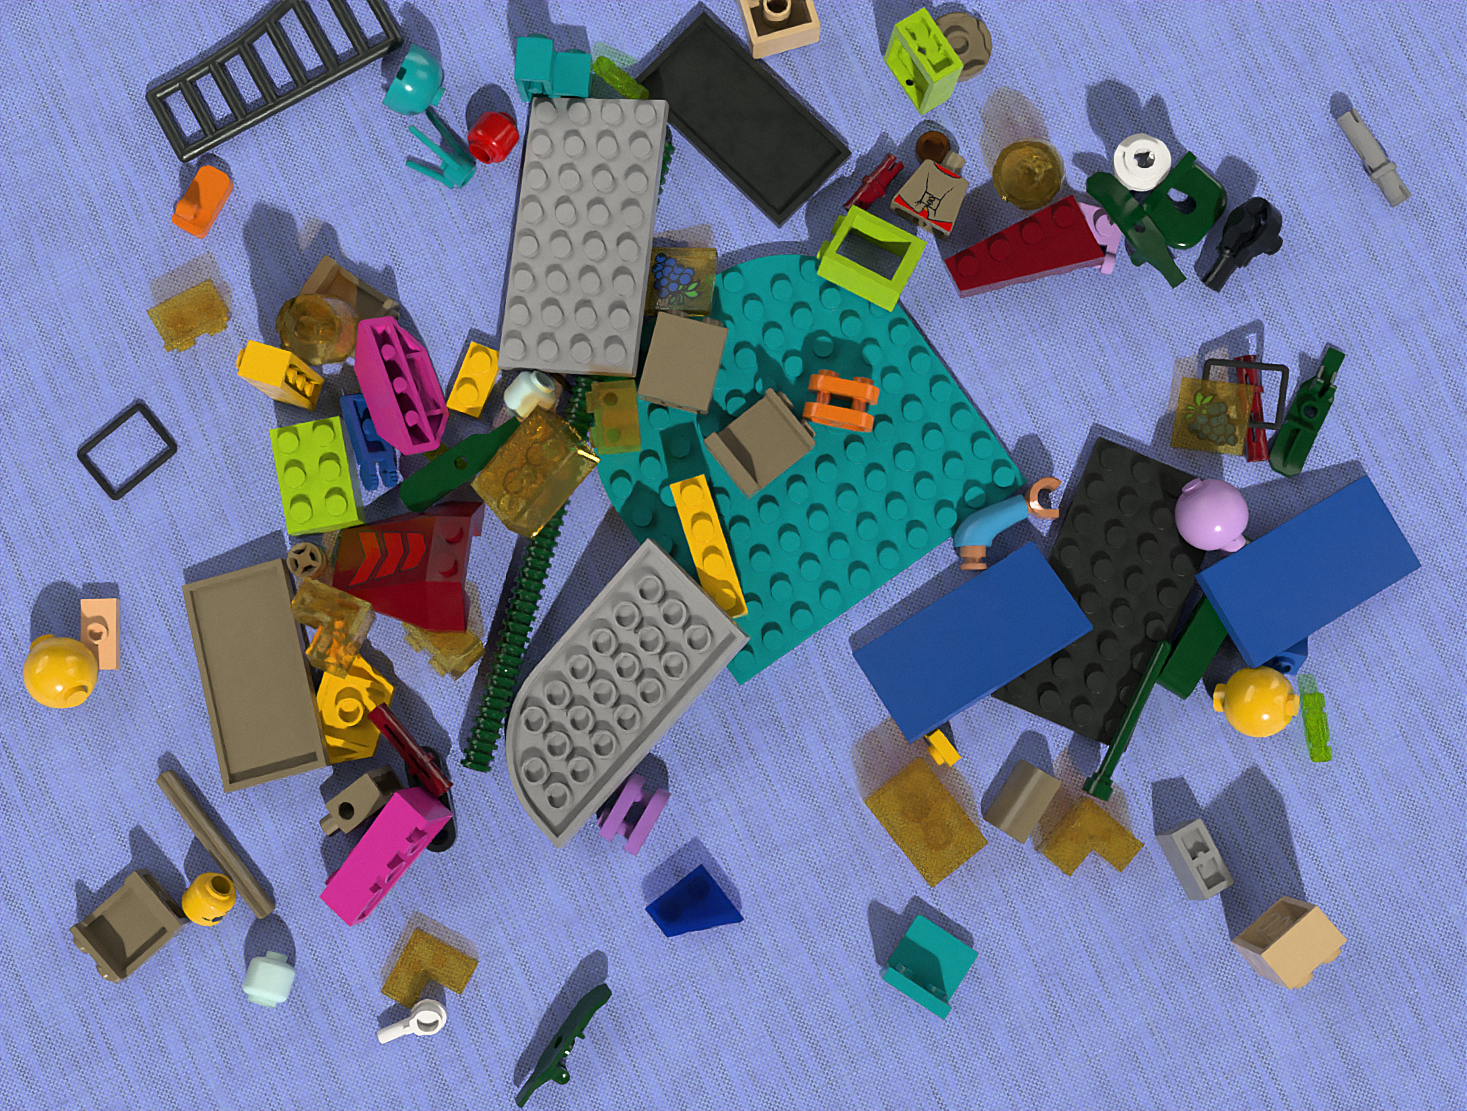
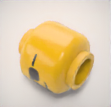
(209, 898)

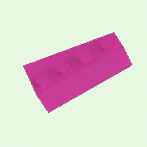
(384, 853)

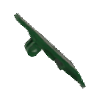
(1126, 213)
(1298, 431)
(442, 474)
(563, 1042)

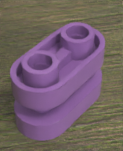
(613, 819)

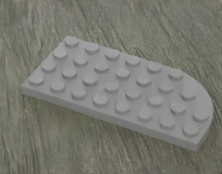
(614, 689)

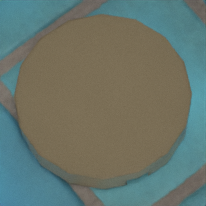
(969, 40)

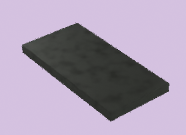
(743, 120)

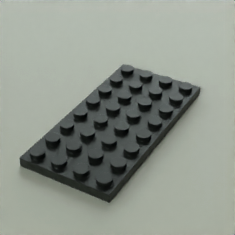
(1129, 579)

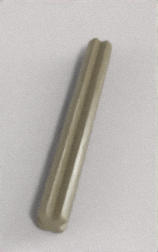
(215, 843)

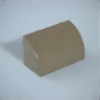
(1022, 801)

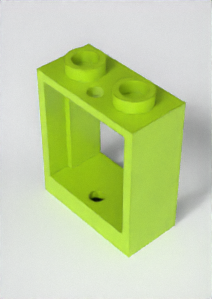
(932, 73)
(860, 279)

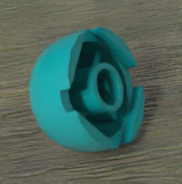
(416, 83)

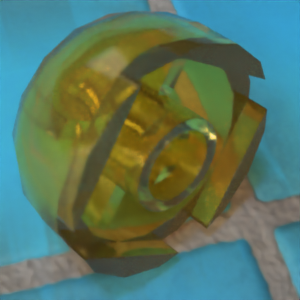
(1029, 173)

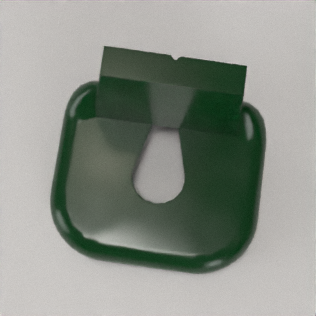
(1210, 200)

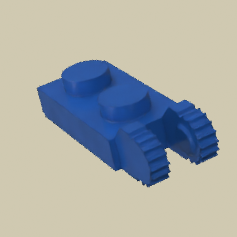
(367, 445)

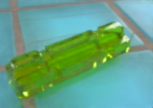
(619, 79)
(1317, 727)

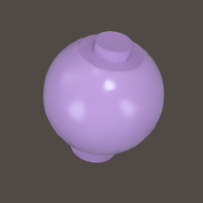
(1212, 515)

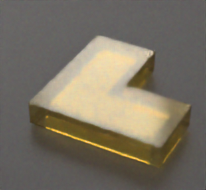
(426, 959)

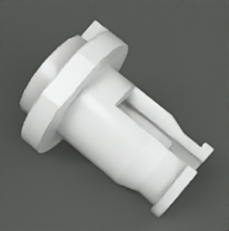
(1148, 168)

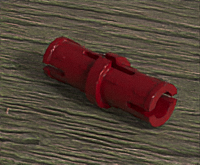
(875, 184)

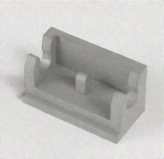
(1195, 859)

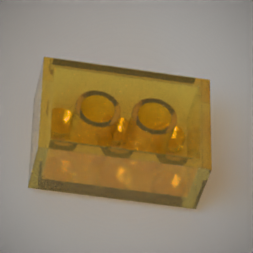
(535, 472)
(925, 821)

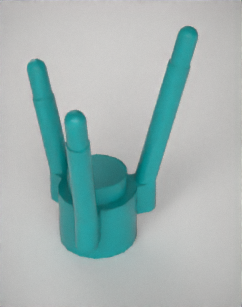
(457, 168)

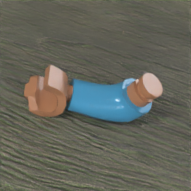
(982, 526)

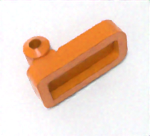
(202, 201)

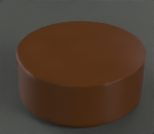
(932, 146)

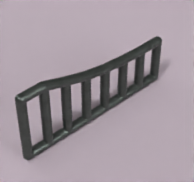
(274, 104)

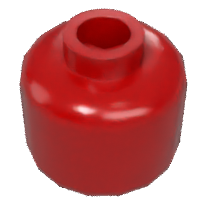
(493, 137)

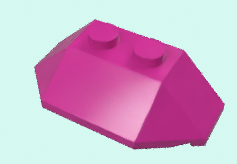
(399, 386)

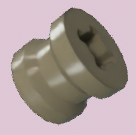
(300, 557)

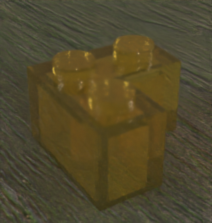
(340, 624)
(1087, 830)

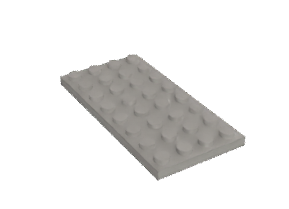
(584, 236)

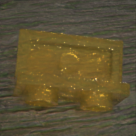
(190, 316)

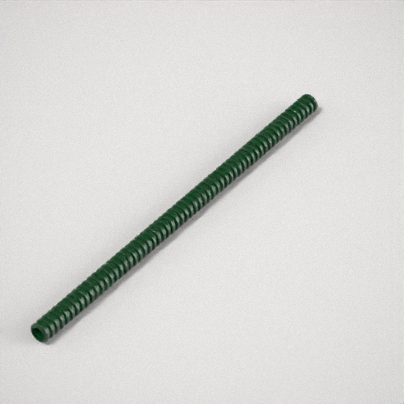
(528, 590)

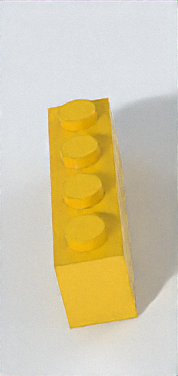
(279, 375)
(708, 544)

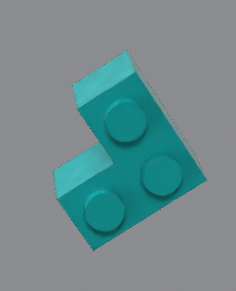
(550, 73)

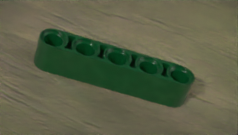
(1193, 648)

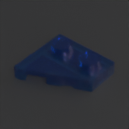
(693, 905)

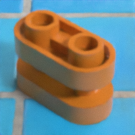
(829, 385)

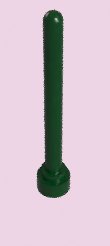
(1100, 783)

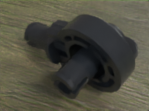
(1245, 238)

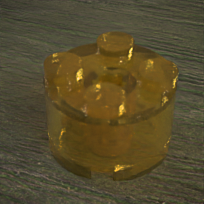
(318, 328)

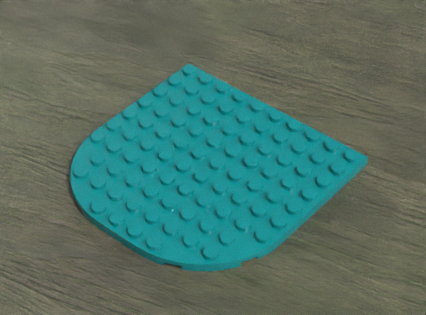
(851, 505)

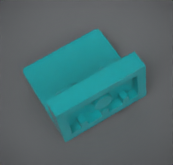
(928, 965)

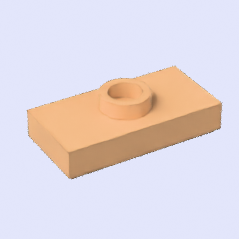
(102, 630)

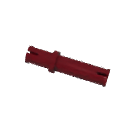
(1257, 450)
(410, 751)

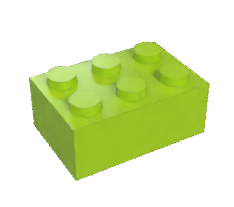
(317, 477)

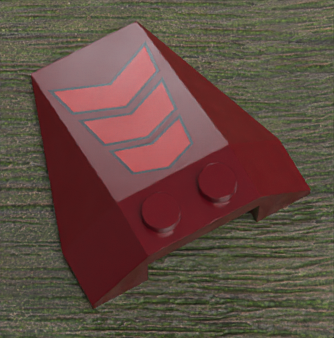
(413, 565)

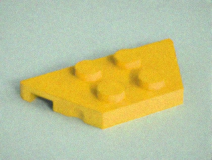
(345, 709)

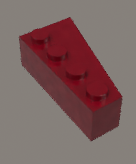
(1033, 248)

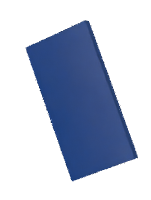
(1308, 571)
(972, 642)

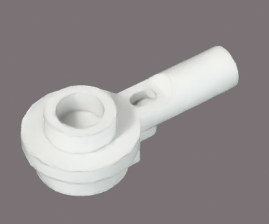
(426, 1019)

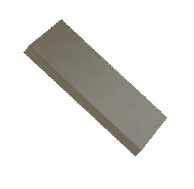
(255, 676)

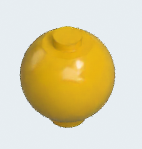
(59, 671)
(1257, 701)

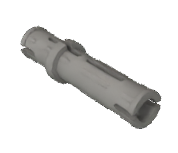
(1377, 163)

